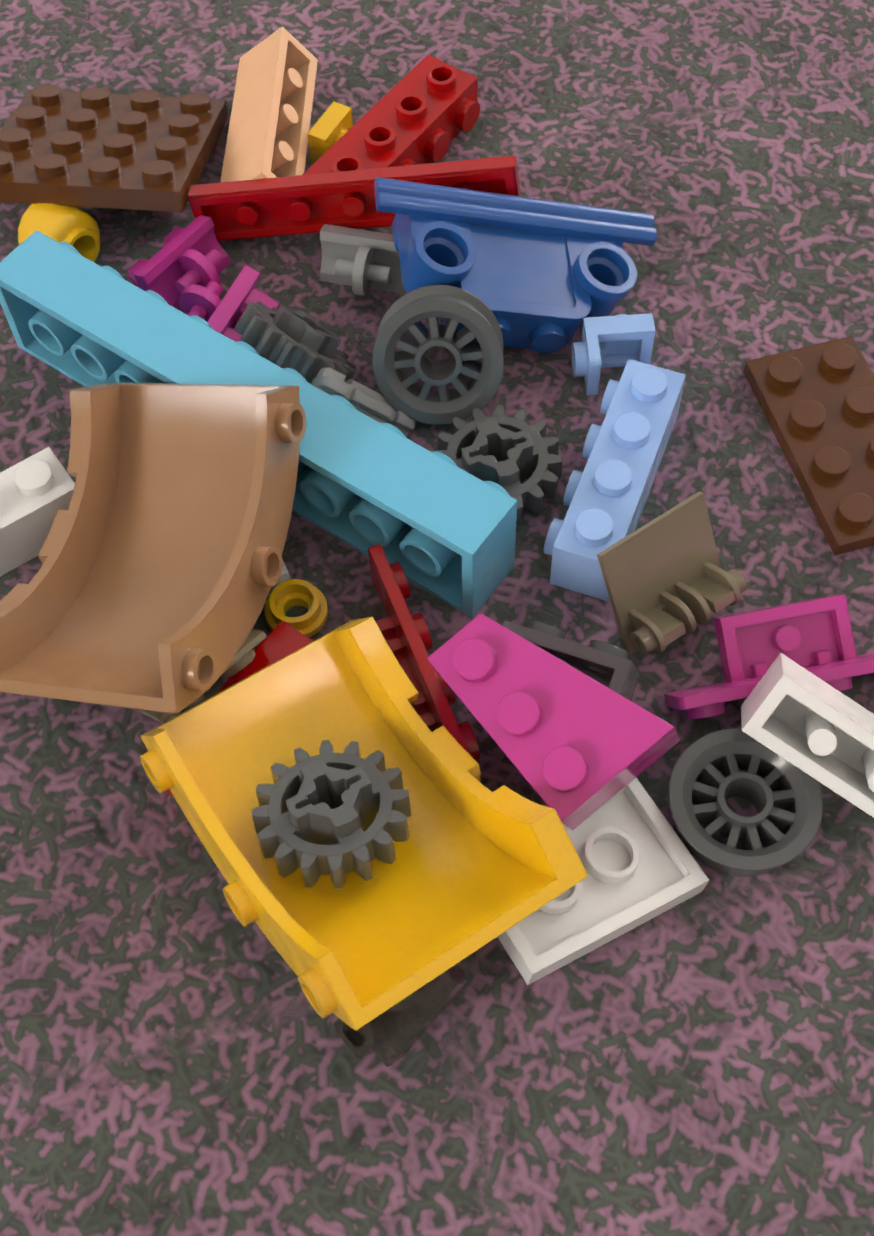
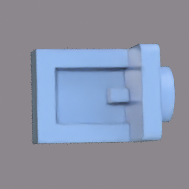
(610, 343)

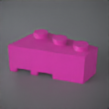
(551, 720)

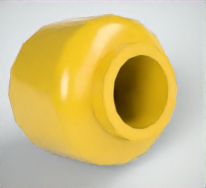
(62, 224)

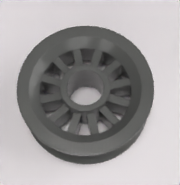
(399, 386)
(728, 752)

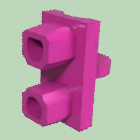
(187, 258)
(224, 313)

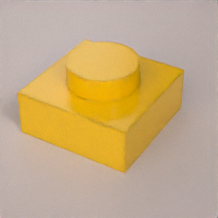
(329, 129)

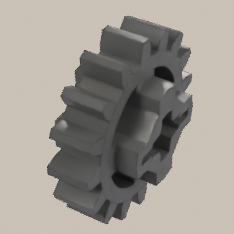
(293, 340)
(506, 453)
(326, 811)

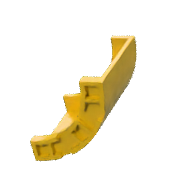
(457, 882)

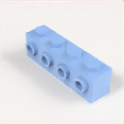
(618, 476)

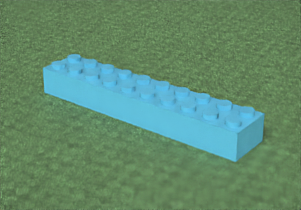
(352, 471)

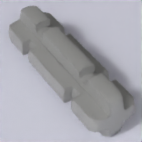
(363, 399)

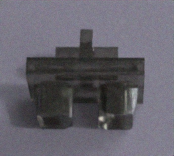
(403, 1024)

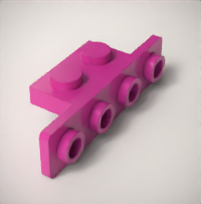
(807, 632)

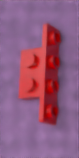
(409, 642)

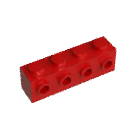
(409, 122)

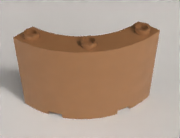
(161, 545)

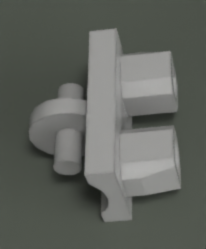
(360, 260)

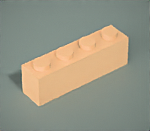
(270, 110)

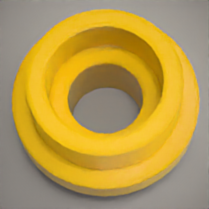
(295, 593)

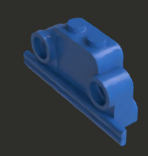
(523, 256)

